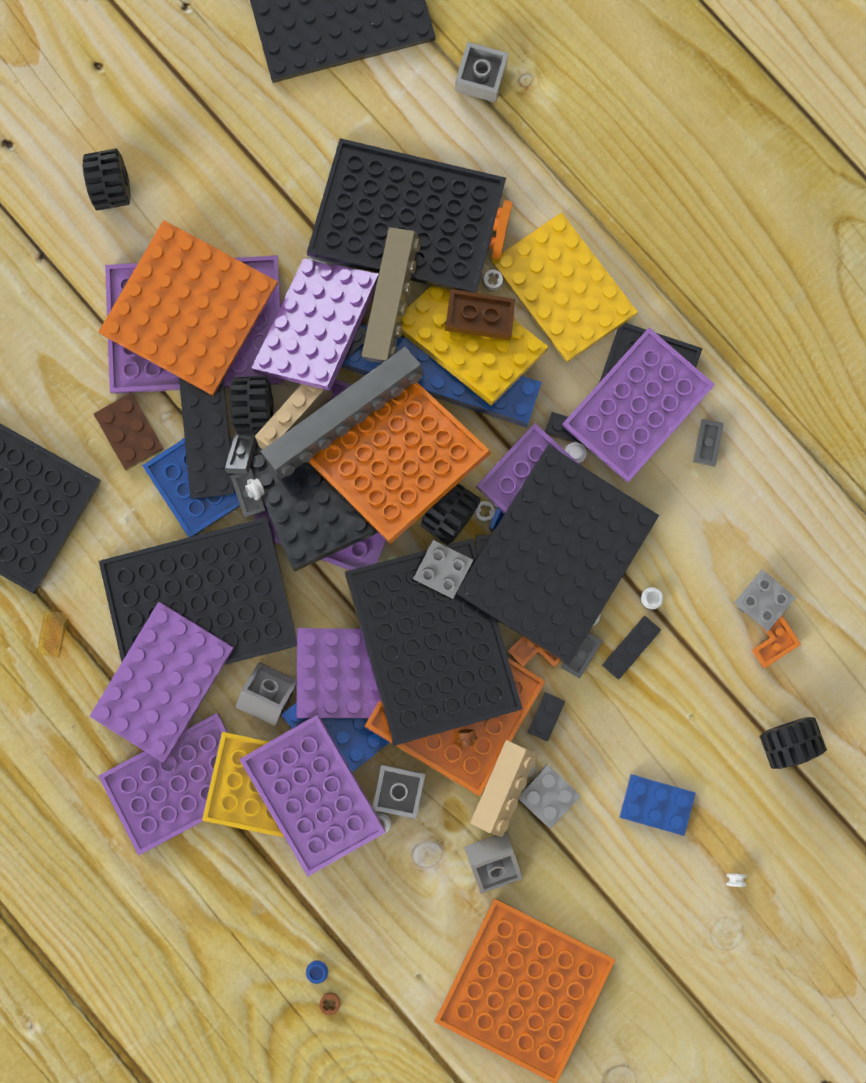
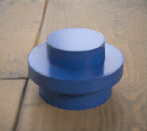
(317, 972)

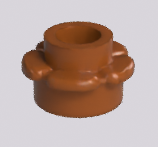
(466, 737)

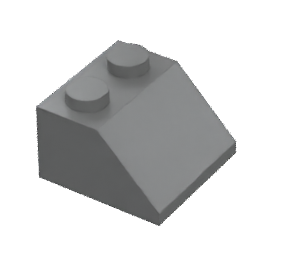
(266, 694)
(493, 862)

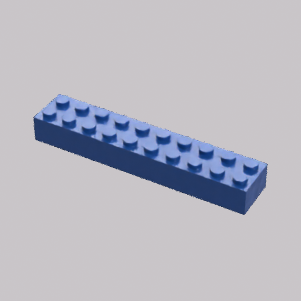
(513, 406)

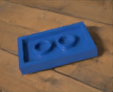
(657, 805)

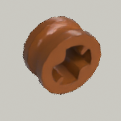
(329, 996)

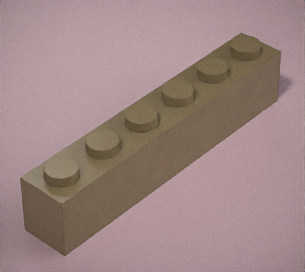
(390, 295)

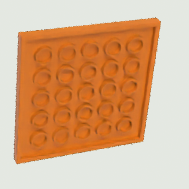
(188, 307)
(400, 460)
(468, 764)
(525, 990)

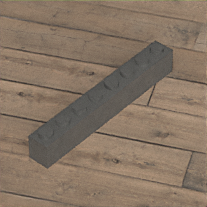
(343, 413)

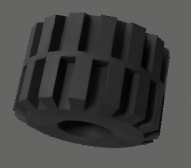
(106, 179)
(250, 403)
(451, 516)
(793, 743)

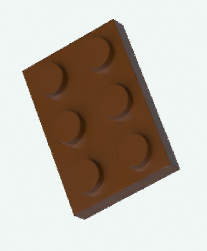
(480, 314)
(128, 431)

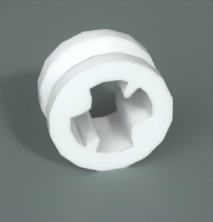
(491, 287)
(491, 512)
(736, 880)

